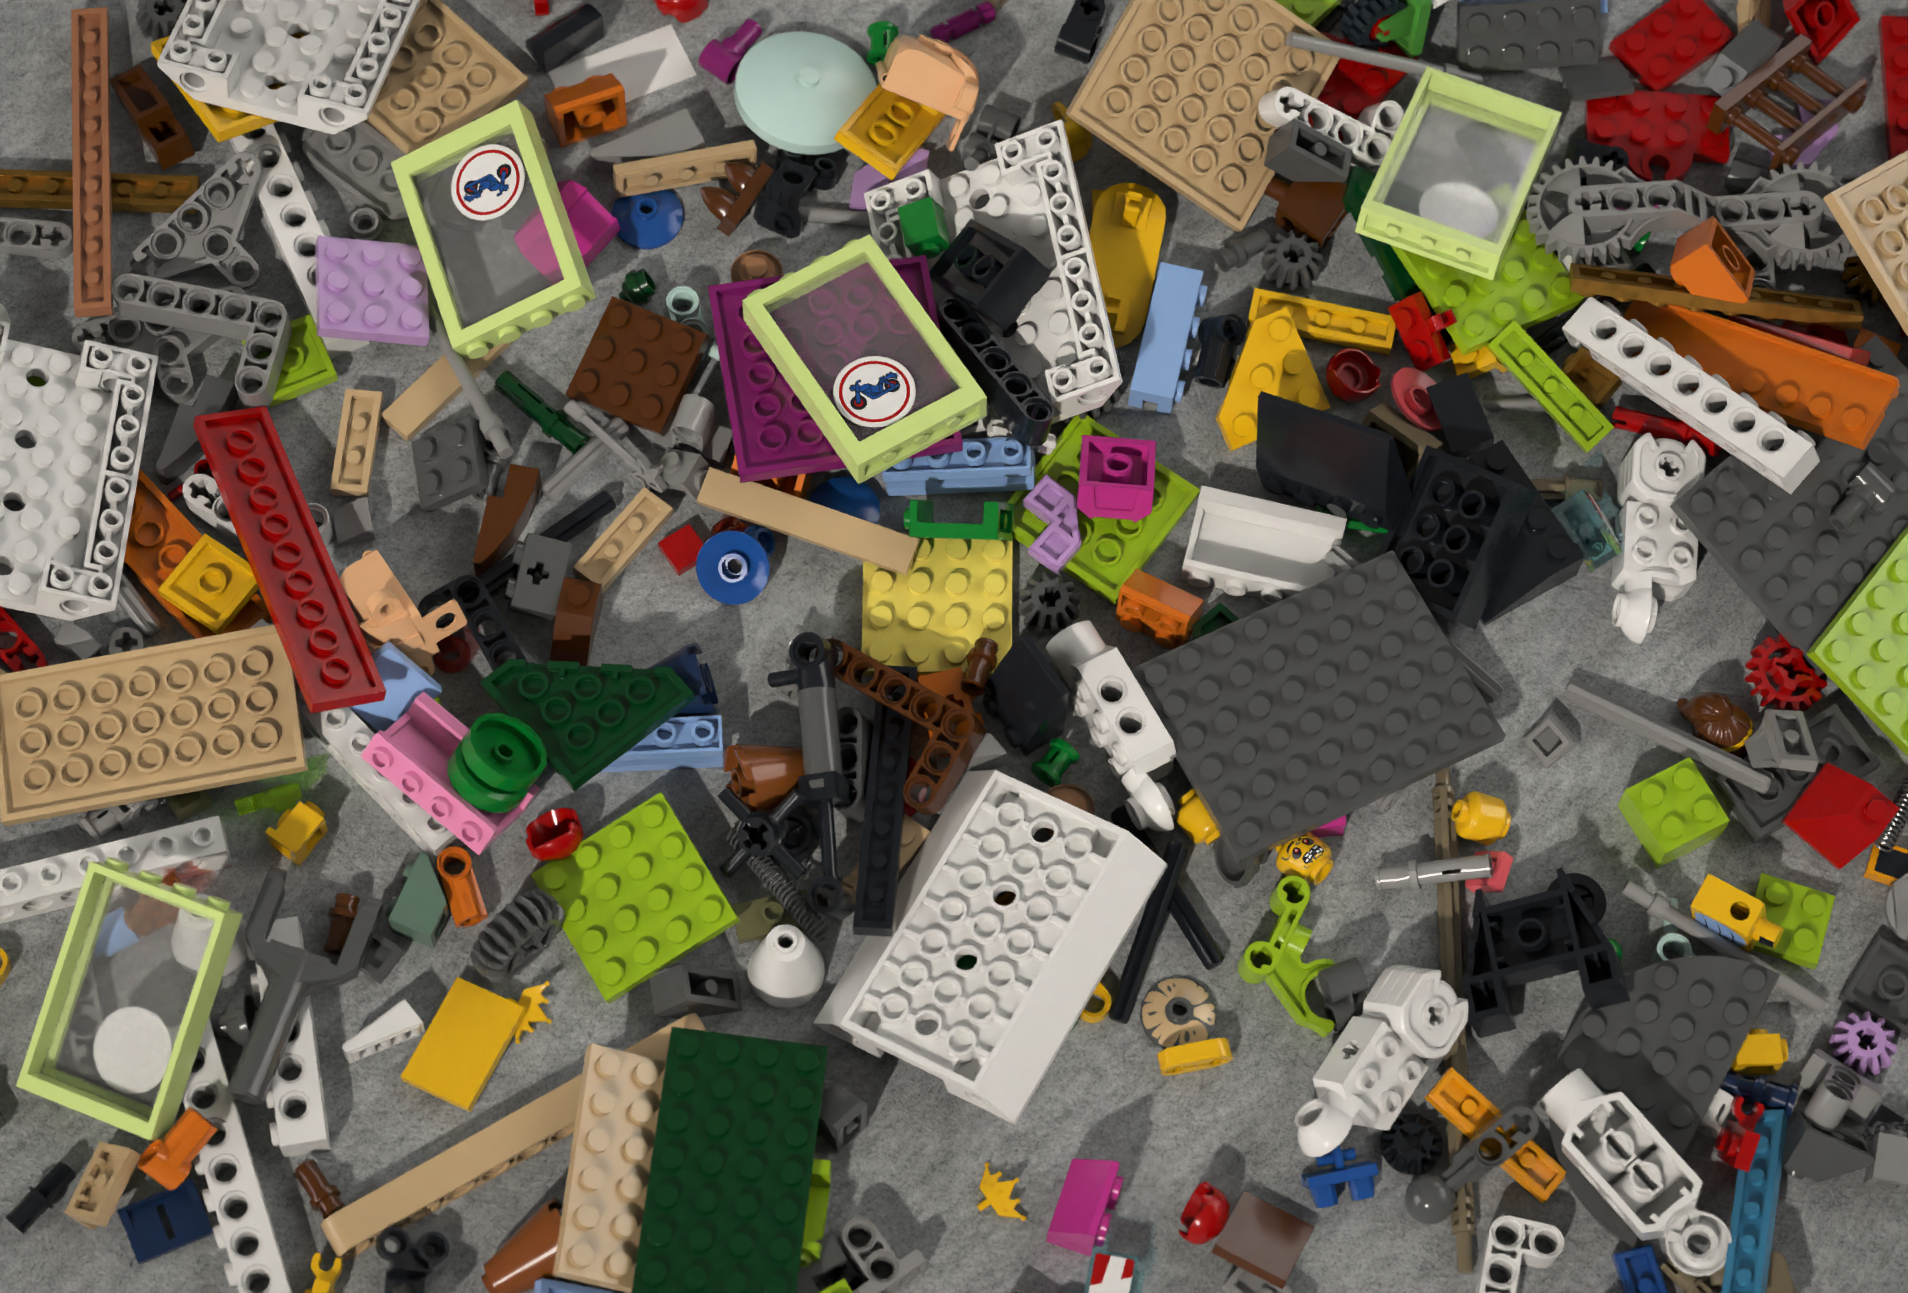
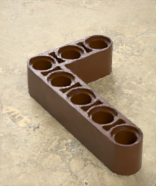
(912, 706)

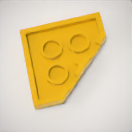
(1271, 363)

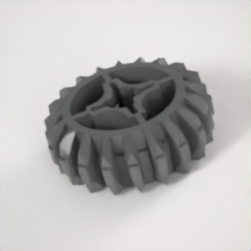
(517, 935)

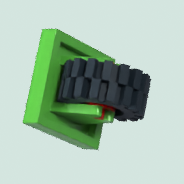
(1378, 21)

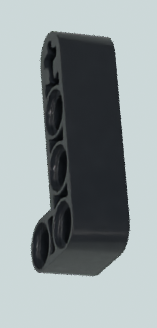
(475, 613)

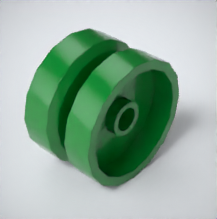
(497, 762)

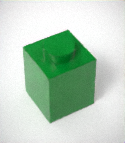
(924, 228)

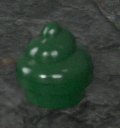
(638, 287)

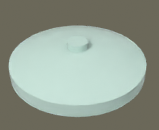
(801, 90)

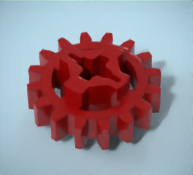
(1782, 675)

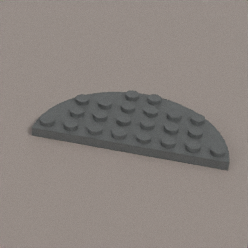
(1663, 1052)

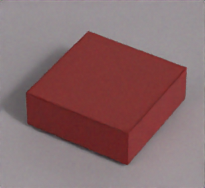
(681, 549)

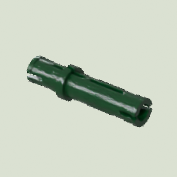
(552, 422)

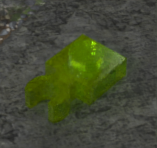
(279, 797)

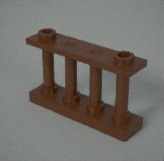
(1774, 77)

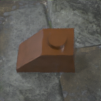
(576, 621)

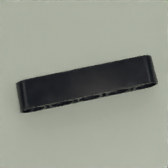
(997, 373)

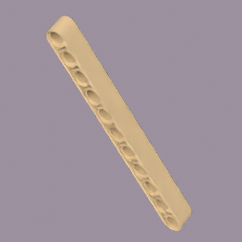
(472, 1160)

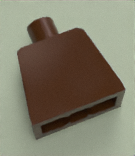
(1308, 208)

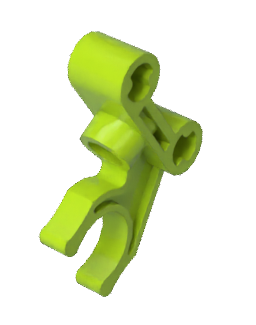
(1282, 953)

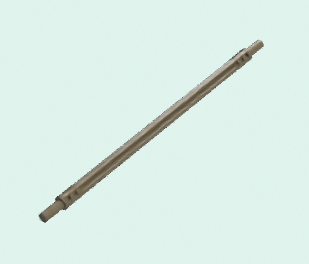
(1452, 973)

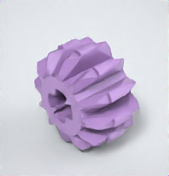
(1852, 1032)

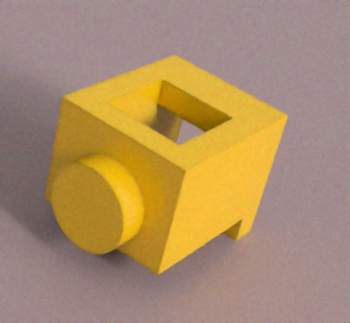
(298, 831)
(1761, 1054)

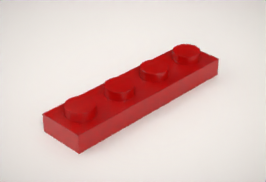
(1821, 344)

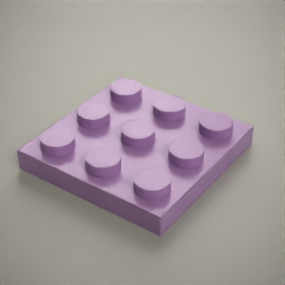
(371, 291)

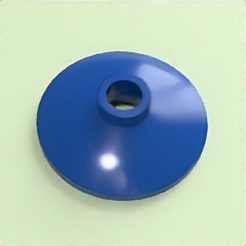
(648, 229)
(718, 577)

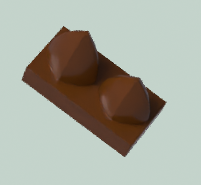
(727, 205)

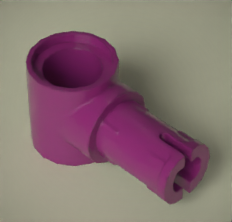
(724, 57)

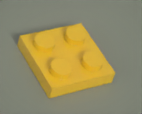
(210, 584)

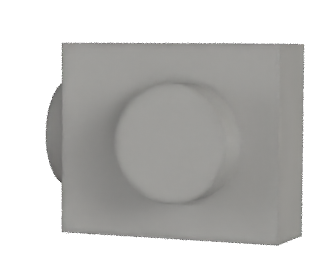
(684, 471)

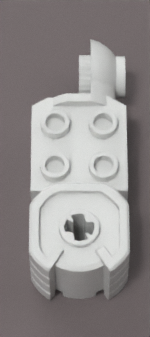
(1655, 543)
(1380, 1056)

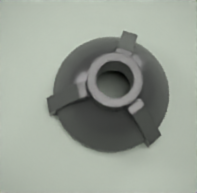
(1230, 871)
(236, 1019)

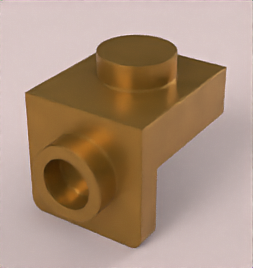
(1591, 377)

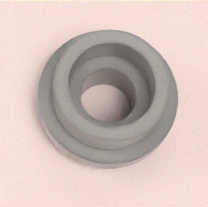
(361, 217)

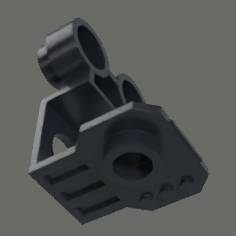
(784, 190)
(409, 1262)

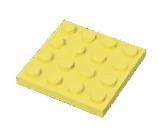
(941, 607)

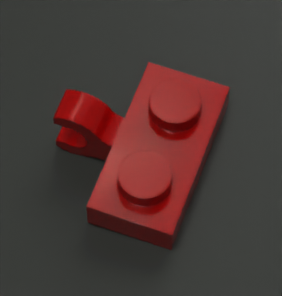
(1422, 331)
(1738, 1140)

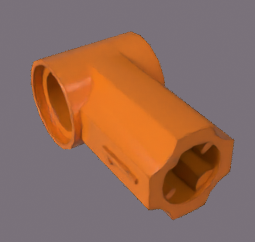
(461, 889)
(170, 1158)

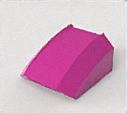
(588, 218)
(1116, 477)

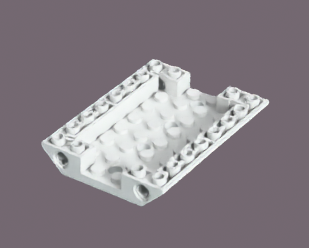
(330, 77)
(1037, 203)
(77, 477)
(1032, 956)

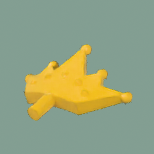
(530, 1000)
(999, 1194)

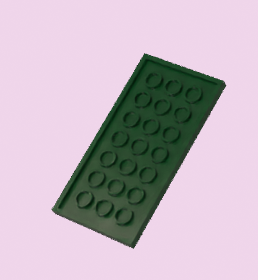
(730, 1165)

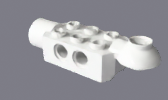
(1119, 720)
(1635, 1171)

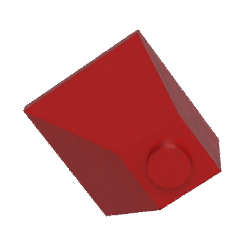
(1821, 22)
(1839, 815)

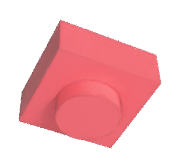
(1501, 866)

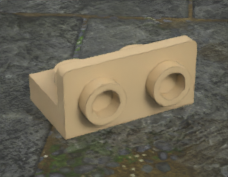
(102, 1185)

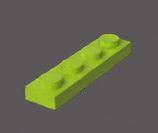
(1549, 386)

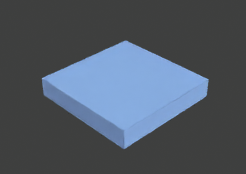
(402, 683)

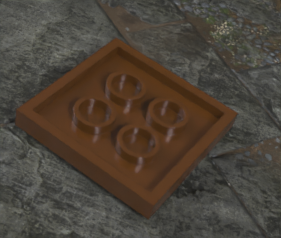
(638, 366)

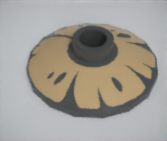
(1169, 1029)

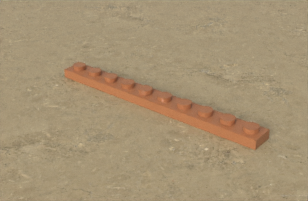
(91, 163)

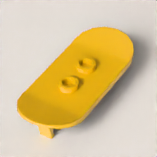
(1126, 250)

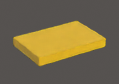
(888, 130)
(463, 1044)

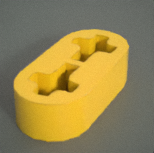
(1194, 1056)

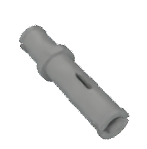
(1432, 872)

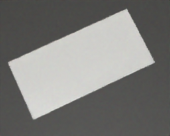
(639, 64)

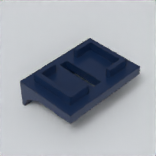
(147, 1231)

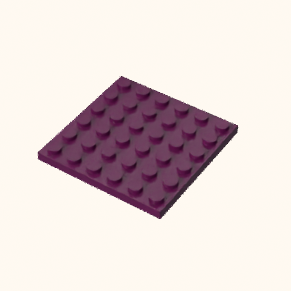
(767, 419)

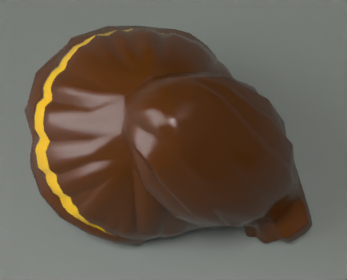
(1718, 721)

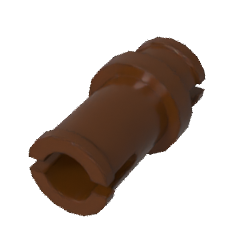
(981, 662)
(342, 918)
(322, 1194)

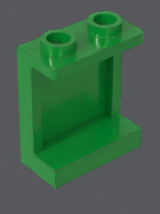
(996, 523)

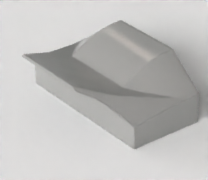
(1782, 742)

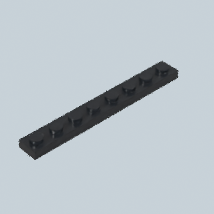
(883, 817)

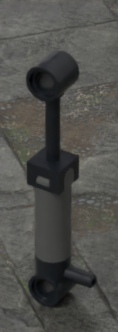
(822, 765)

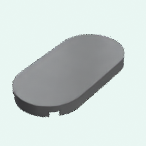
(358, 167)

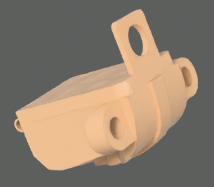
(932, 76)
(390, 615)

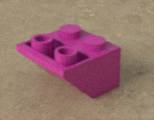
(1081, 1210)

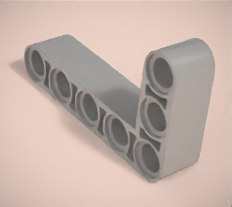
(215, 321)

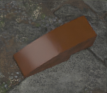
(152, 117)
(506, 516)

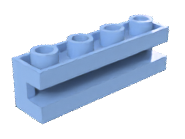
(1166, 337)
(981, 467)
(676, 745)

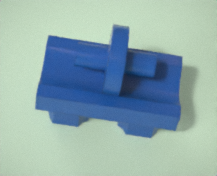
(1323, 1182)

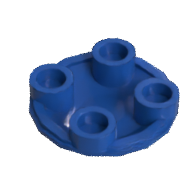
(849, 498)

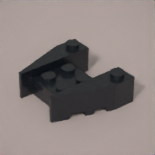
(1533, 942)

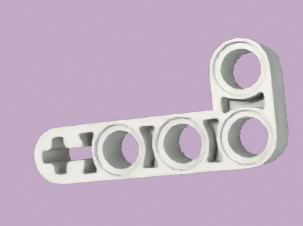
(1327, 120)
(213, 516)
(1520, 1253)

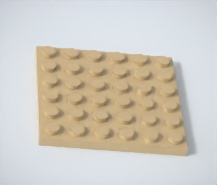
(1185, 91)

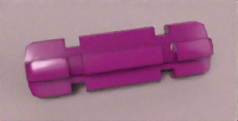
(964, 22)

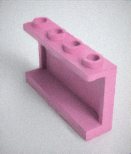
(415, 759)

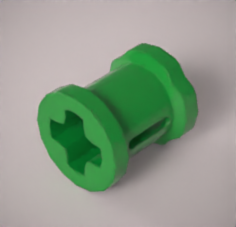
(879, 41)
(1055, 762)

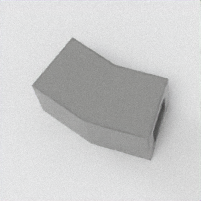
(77, 642)

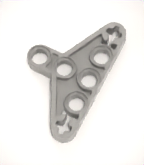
(218, 219)
(153, 341)

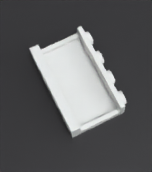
(1258, 546)

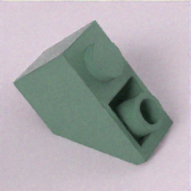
(421, 906)

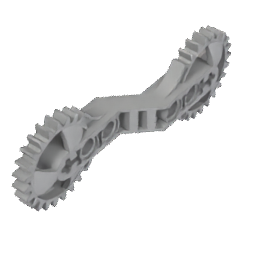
(1684, 210)

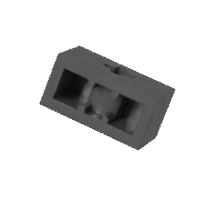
(552, 559)

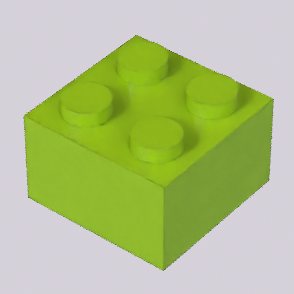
(1673, 812)

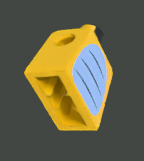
(1734, 914)

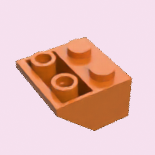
(1157, 609)

